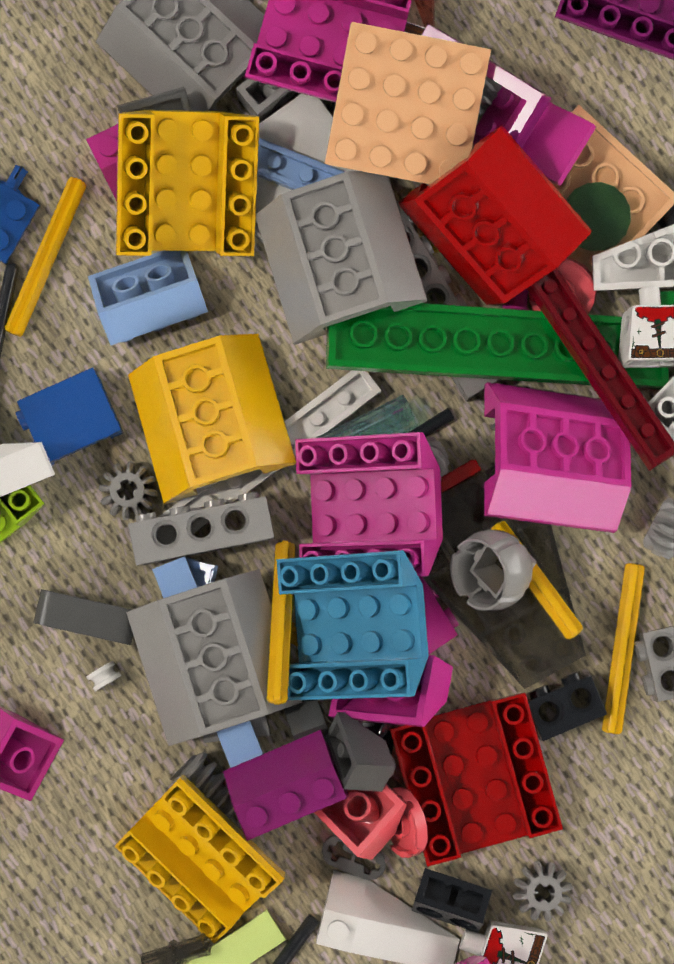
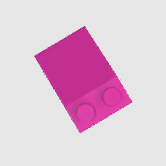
(554, 140)

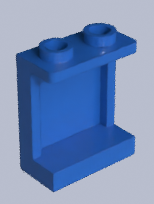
(69, 415)

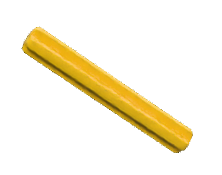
(548, 596)

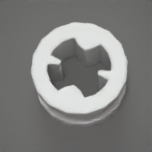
(103, 676)

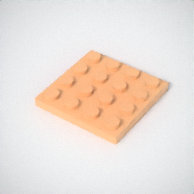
(405, 104)
(610, 162)

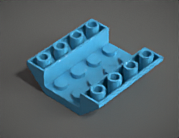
(356, 625)

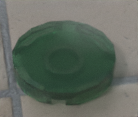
(604, 212)

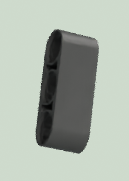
(83, 617)

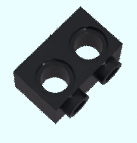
(567, 715)
(452, 900)

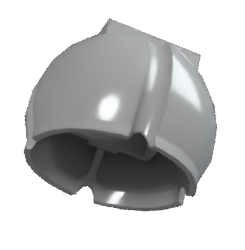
(482, 580)

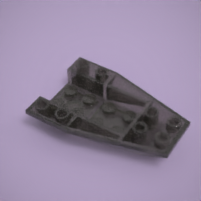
(524, 633)

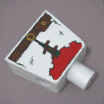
(647, 332)
(506, 943)

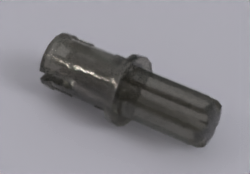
(178, 952)

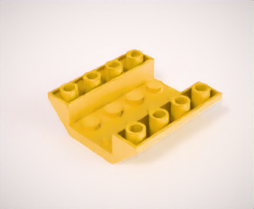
(186, 182)
(210, 414)
(199, 859)

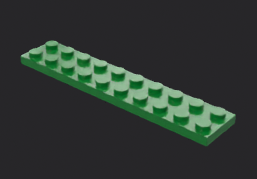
(468, 345)

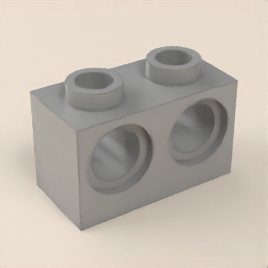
(654, 664)

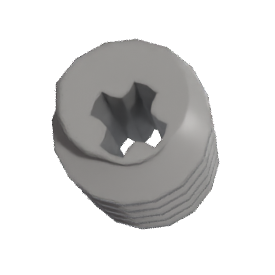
(207, 782)

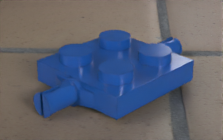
(15, 213)

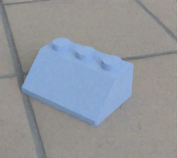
(146, 295)

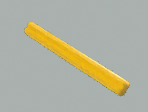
(45, 256)
(280, 633)
(623, 648)

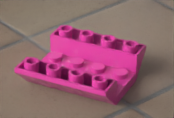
(306, 41)
(556, 459)
(373, 496)

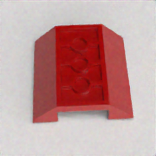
(497, 219)
(477, 777)

